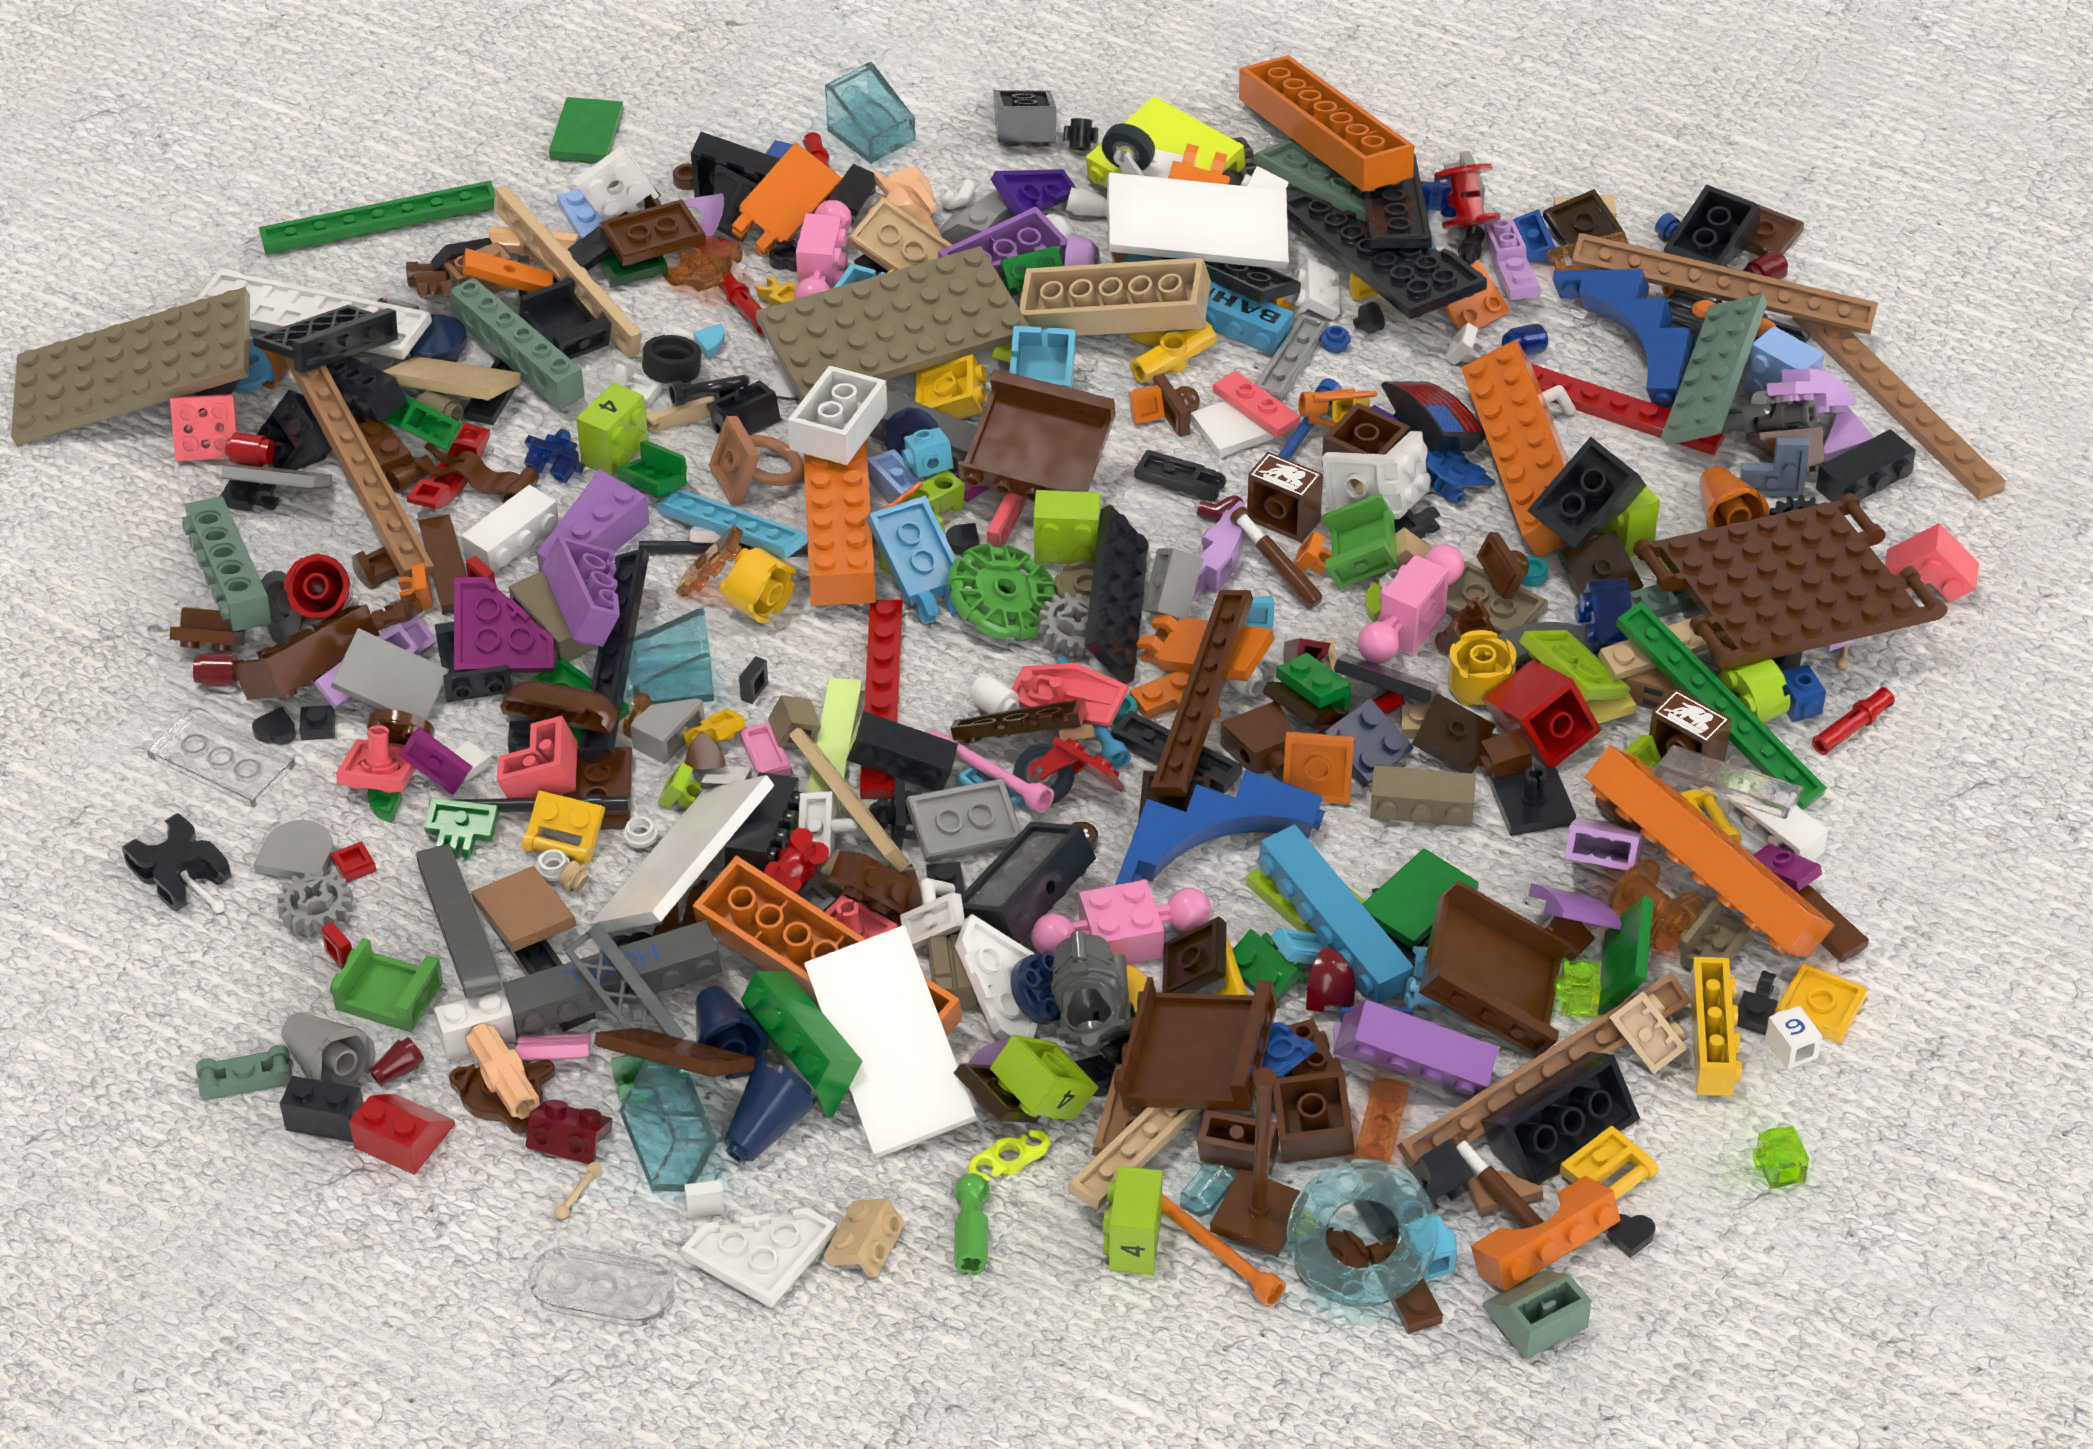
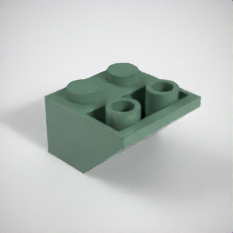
(1540, 1311)

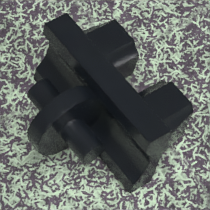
(894, 813)

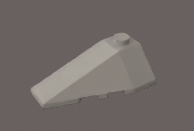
(976, 218)

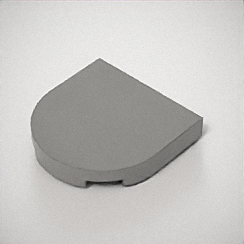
(295, 849)

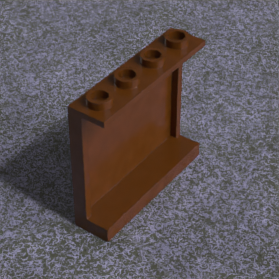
(1037, 437)
(1493, 968)
(1195, 1049)

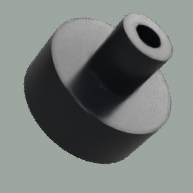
(1369, 318)

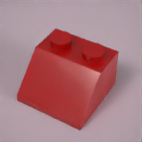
(398, 1131)

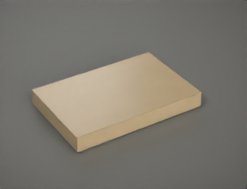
(895, 238)

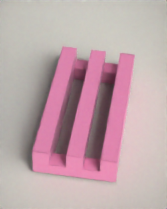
(554, 1046)

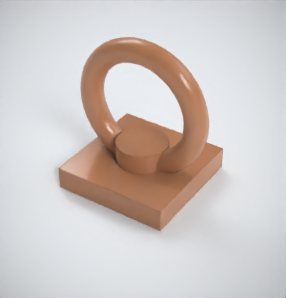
(737, 457)

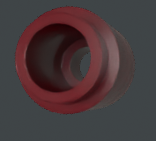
(1769, 264)
(215, 669)

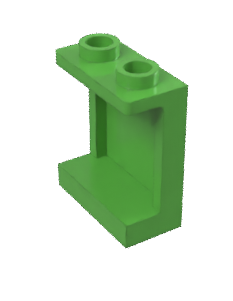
(1361, 541)
(385, 987)

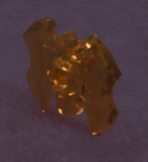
(705, 265)

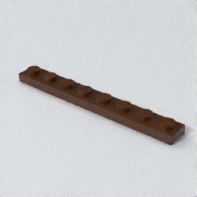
(1201, 693)

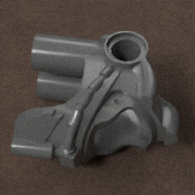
(1090, 991)

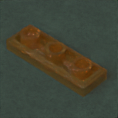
(711, 562)
(1382, 1120)

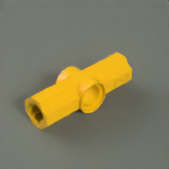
(1172, 352)

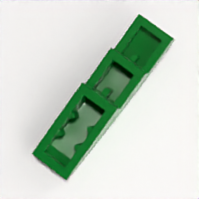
(426, 423)

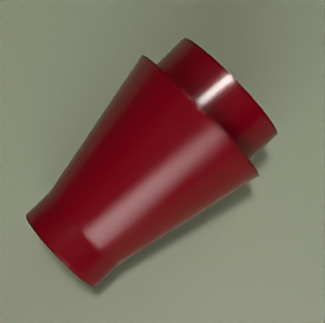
(397, 1061)

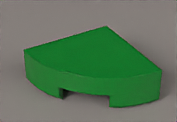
(384, 804)

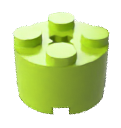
(1758, 688)

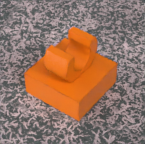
(1146, 404)
(1312, 554)
(418, 586)

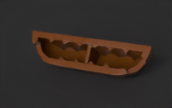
(546, 700)

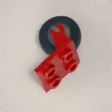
(1058, 765)

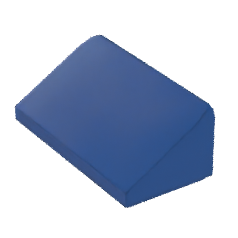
(1535, 236)

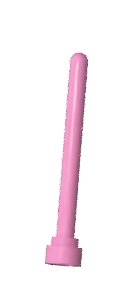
(1036, 796)

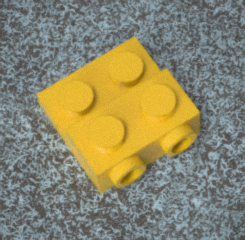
(953, 387)

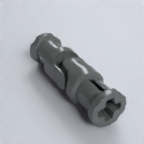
(1770, 417)

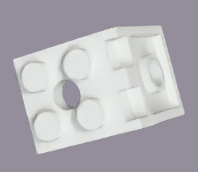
(615, 184)
(1396, 476)

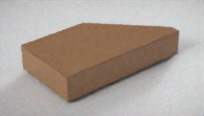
(1078, 734)
(1486, 1203)

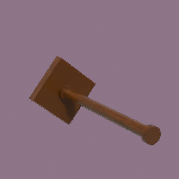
(1255, 1206)

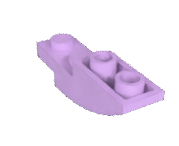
(1510, 260)
(1813, 384)
(1220, 552)
(411, 636)

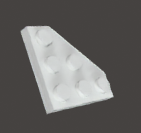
(988, 961)
(760, 1252)

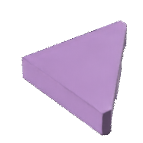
(1845, 434)

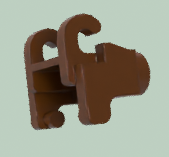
(1471, 618)

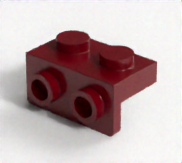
(567, 1131)

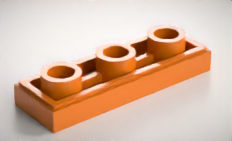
(505, 272)

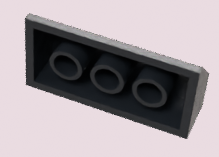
(1560, 1116)

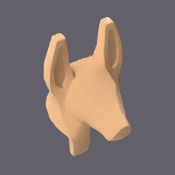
(911, 193)

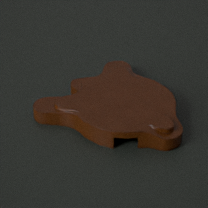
(488, 1106)

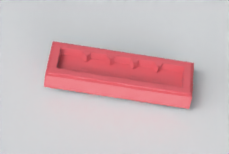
(1256, 404)

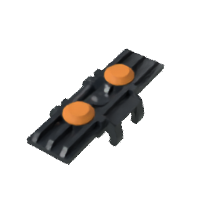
(1691, 311)

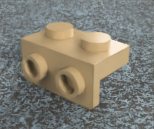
(865, 1235)

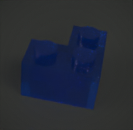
(1599, 610)

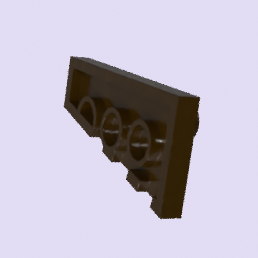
(1023, 720)

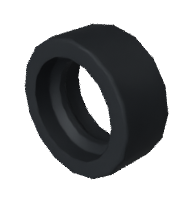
(671, 359)

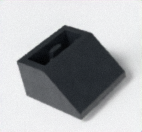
(295, 434)

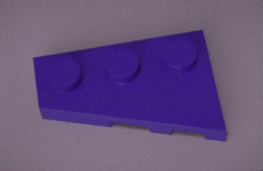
(1032, 188)

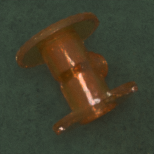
(1669, 914)

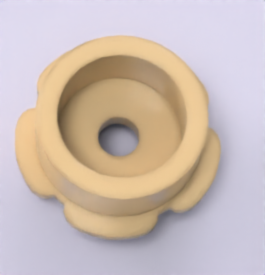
(573, 876)

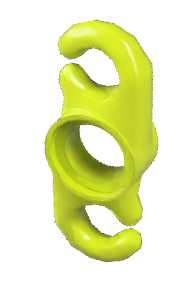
(1026, 1152)

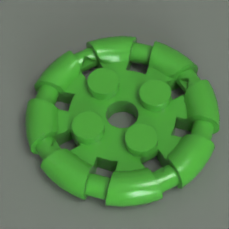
(1000, 568)

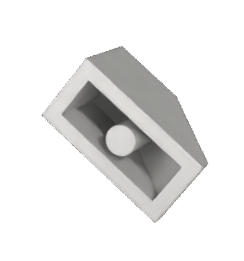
(661, 727)

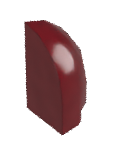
(1300, 646)
(1330, 982)

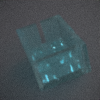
(667, 1127)

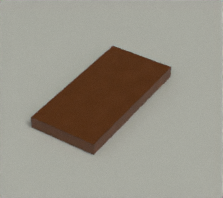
(674, 1051)

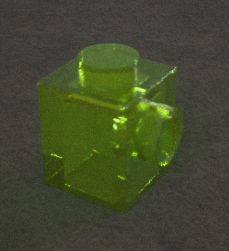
(1578, 988)
(1781, 1157)

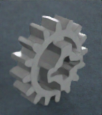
(1069, 625)
(314, 902)

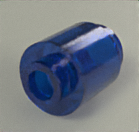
(1530, 337)

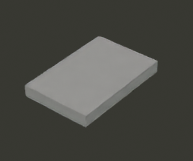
(276, 476)
(388, 676)
(963, 819)

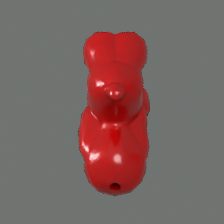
(798, 861)

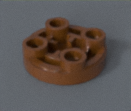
(400, 724)

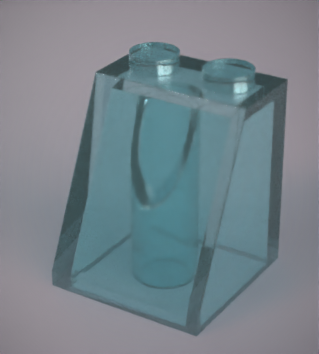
(868, 114)
(672, 661)

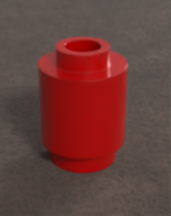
(249, 449)

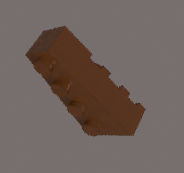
(305, 656)

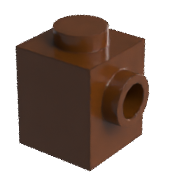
(1504, 755)

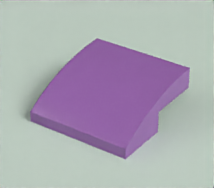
(1575, 906)

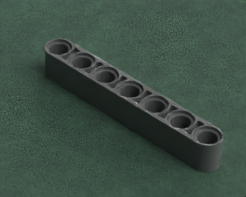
(458, 921)

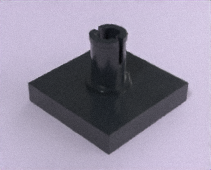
(1532, 800)

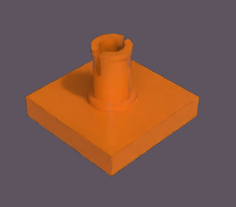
(1319, 764)

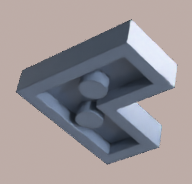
(1786, 473)

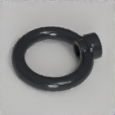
(683, 392)

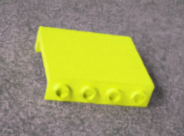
(1171, 132)

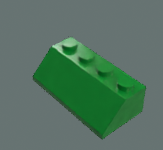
(802, 1037)

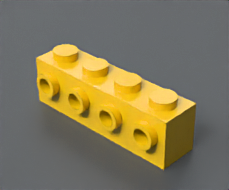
(1713, 1026)

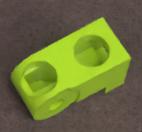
(940, 495)

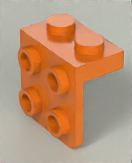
(1481, 307)

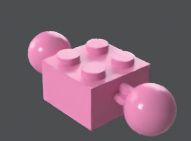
(821, 248)
(1411, 604)
(1125, 919)

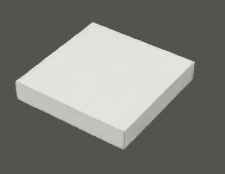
(1228, 429)

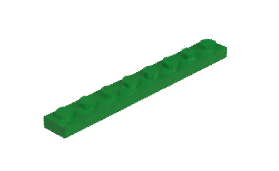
(377, 217)
(1698, 681)

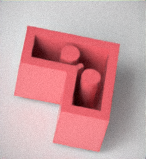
(1938, 560)
(544, 766)

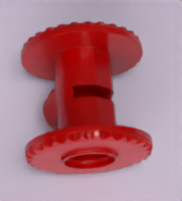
(1466, 196)

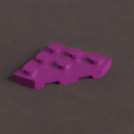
(496, 631)

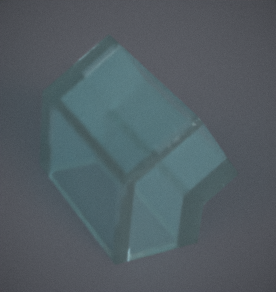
(1205, 1190)

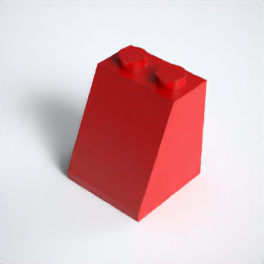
(1545, 710)

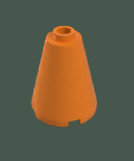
(1729, 498)

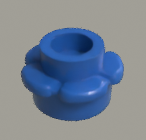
(1335, 339)

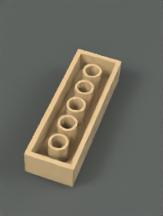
(1118, 296)

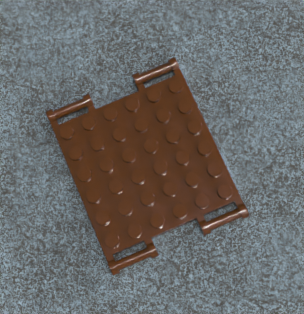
(1789, 582)

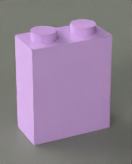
(1604, 843)

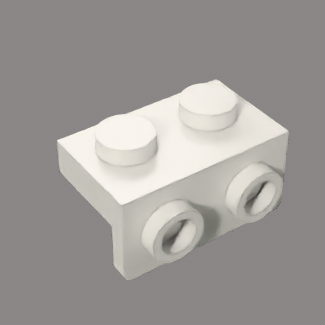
(1318, 290)

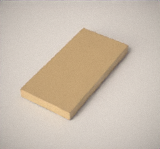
(453, 377)

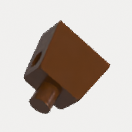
(1257, 738)

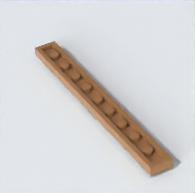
(1727, 283)
(1906, 408)
(362, 469)
(1598, 1037)

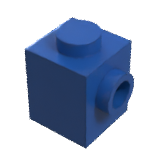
(1805, 692)

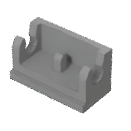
(1172, 583)

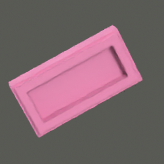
(764, 750)

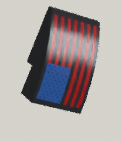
(1436, 413)

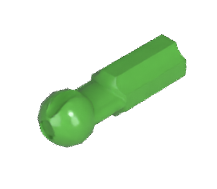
(971, 1224)

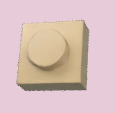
(1412, 718)

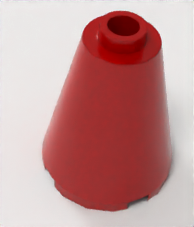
(318, 586)

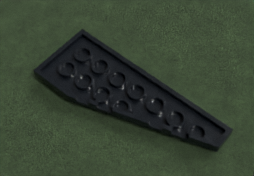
(1405, 277)

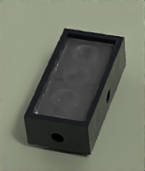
(1029, 877)

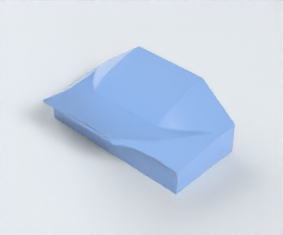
(891, 475)

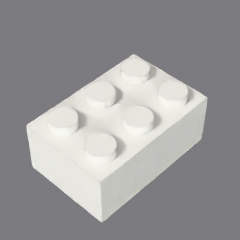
(837, 415)

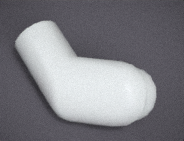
(959, 199)

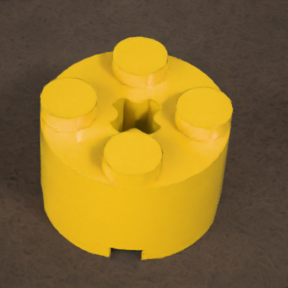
(758, 584)
(1479, 666)

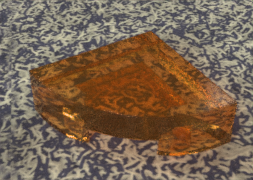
(640, 704)

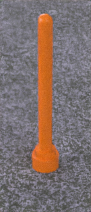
(1266, 1286)

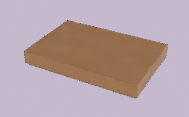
(523, 908)

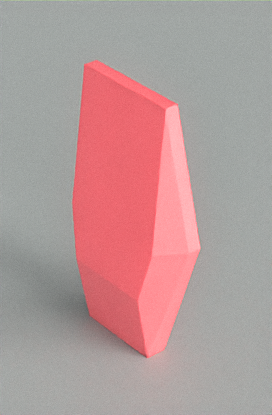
(1071, 681)

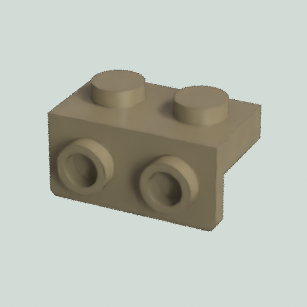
(1713, 936)

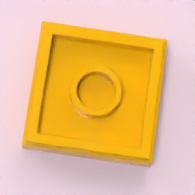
(1825, 999)

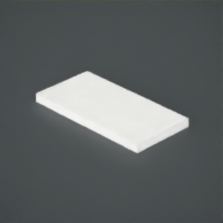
(1197, 220)
(682, 854)
(890, 1020)

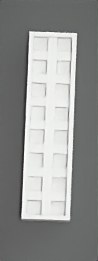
(282, 304)

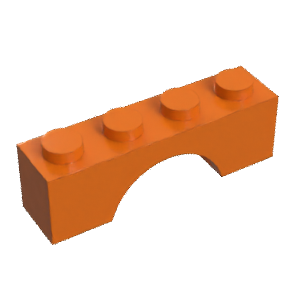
(1516, 1254)

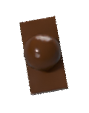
(1177, 404)
(1503, 566)

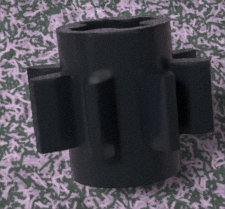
(1080, 134)

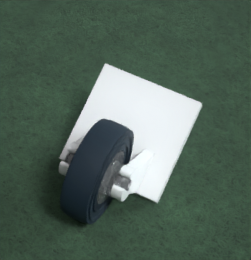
(1135, 152)

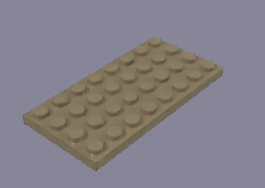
(894, 321)
(131, 365)

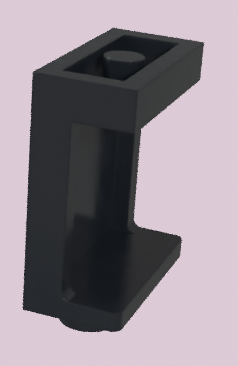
(564, 319)
(468, 683)

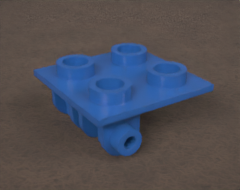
(1452, 473)

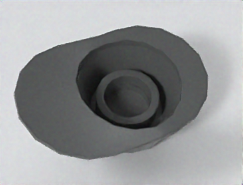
(284, 619)

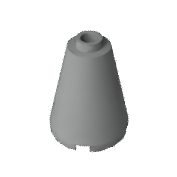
(329, 1048)

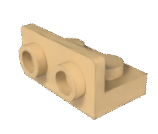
(1649, 1032)

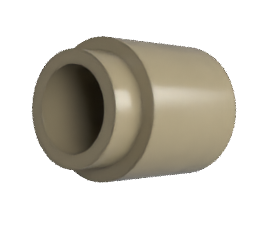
(442, 404)

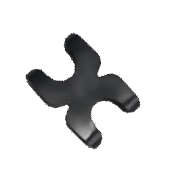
(169, 859)

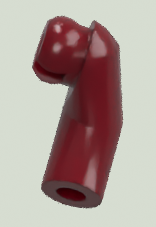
(1215, 511)

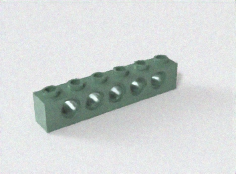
(517, 343)
(226, 564)

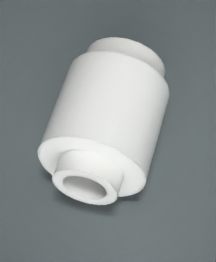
(993, 695)

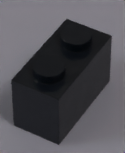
(320, 1108)

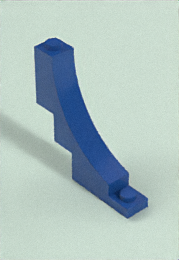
(1623, 299)
(1258, 807)

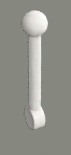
(216, 905)

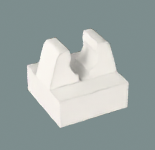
(1464, 345)

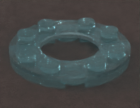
(1356, 1182)

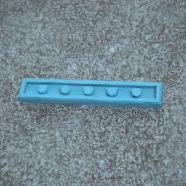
(718, 517)

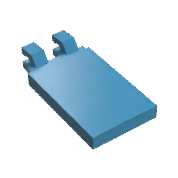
(915, 554)

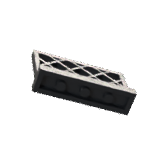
(330, 336)

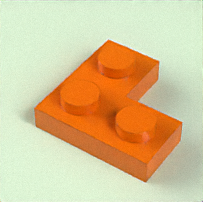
(1162, 695)

